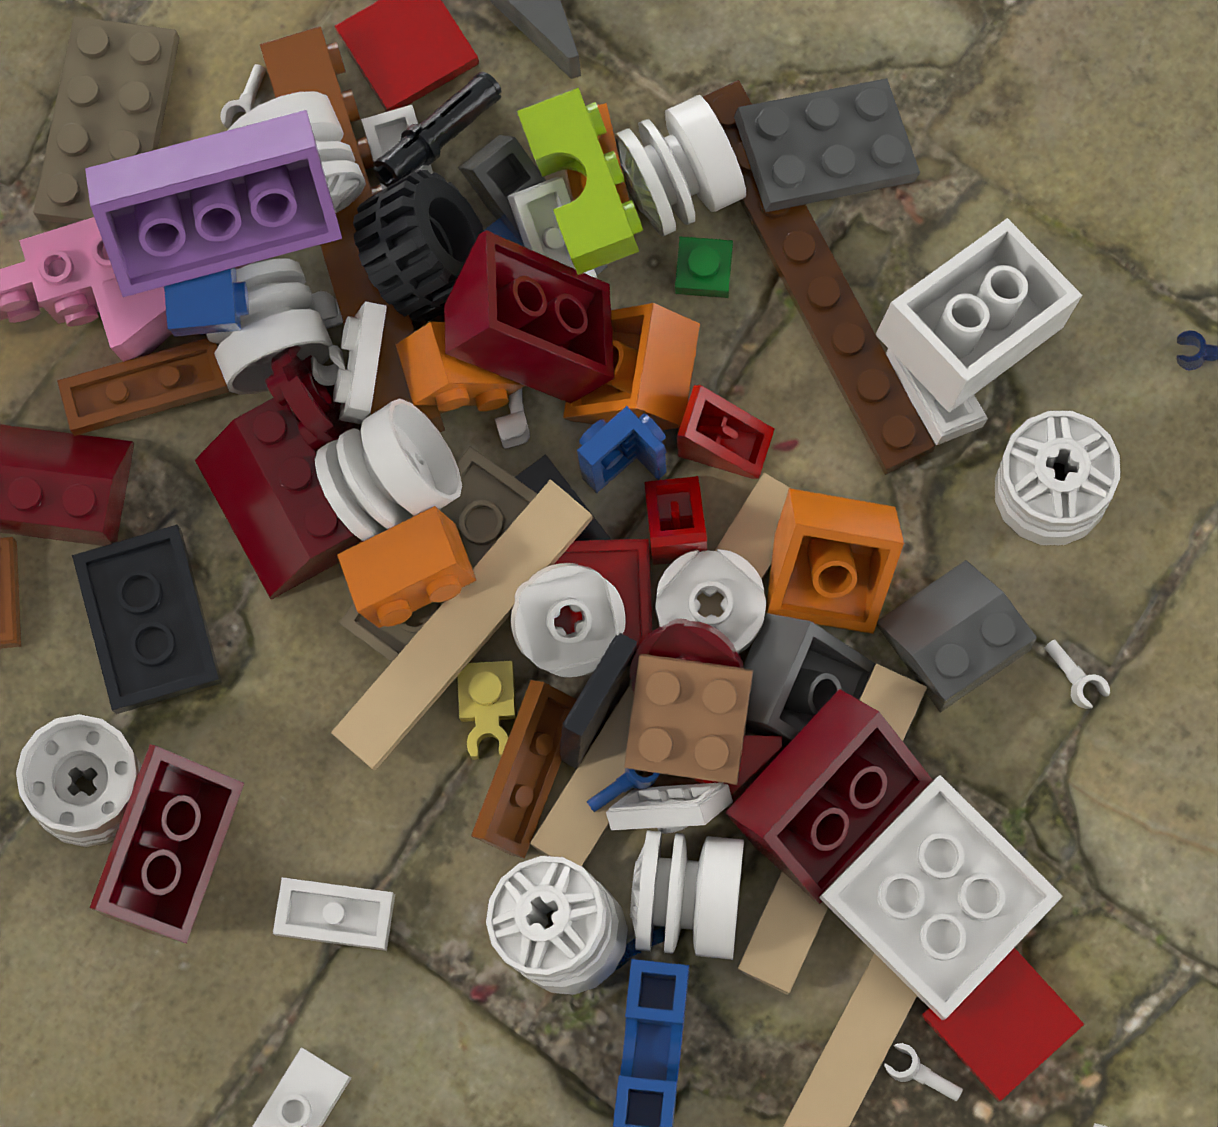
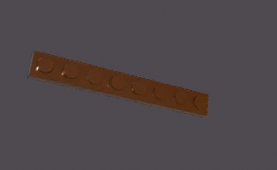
(830, 311)

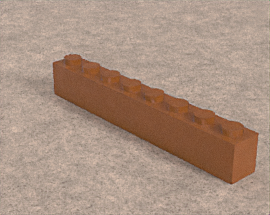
(309, 64)

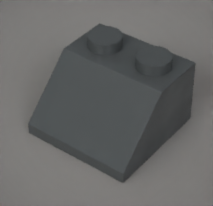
(957, 634)
(797, 673)

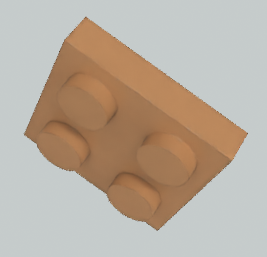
(688, 718)

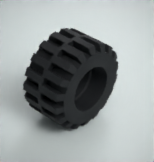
(416, 242)

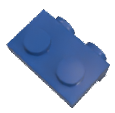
(616, 444)

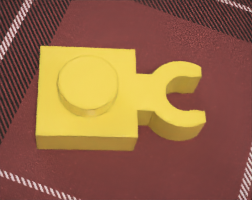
(486, 697)

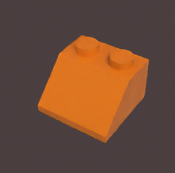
(651, 368)
(833, 560)

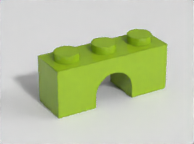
(565, 138)

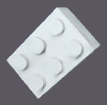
(978, 314)

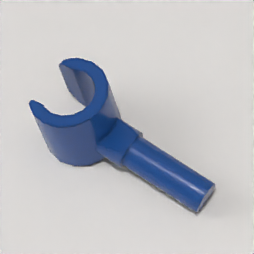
(622, 784)

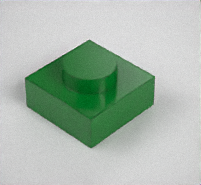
(703, 267)

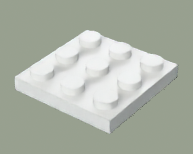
(941, 897)

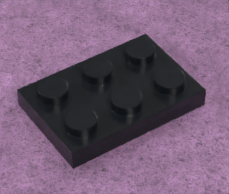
(146, 619)

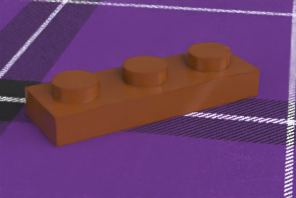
(142, 386)
(525, 771)

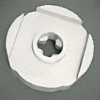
(712, 573)
(540, 602)

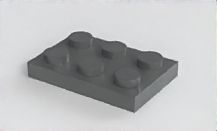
(826, 144)

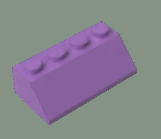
(212, 203)

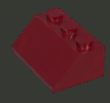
(530, 320)
(62, 485)
(273, 497)
(829, 793)
(167, 845)

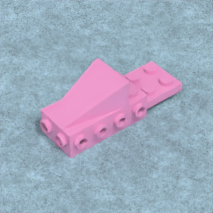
(72, 281)

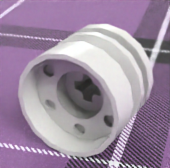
(337, 158)
(684, 163)
(276, 320)
(387, 470)
(1048, 508)
(57, 759)
(688, 894)
(586, 930)

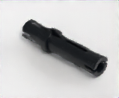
(422, 142)

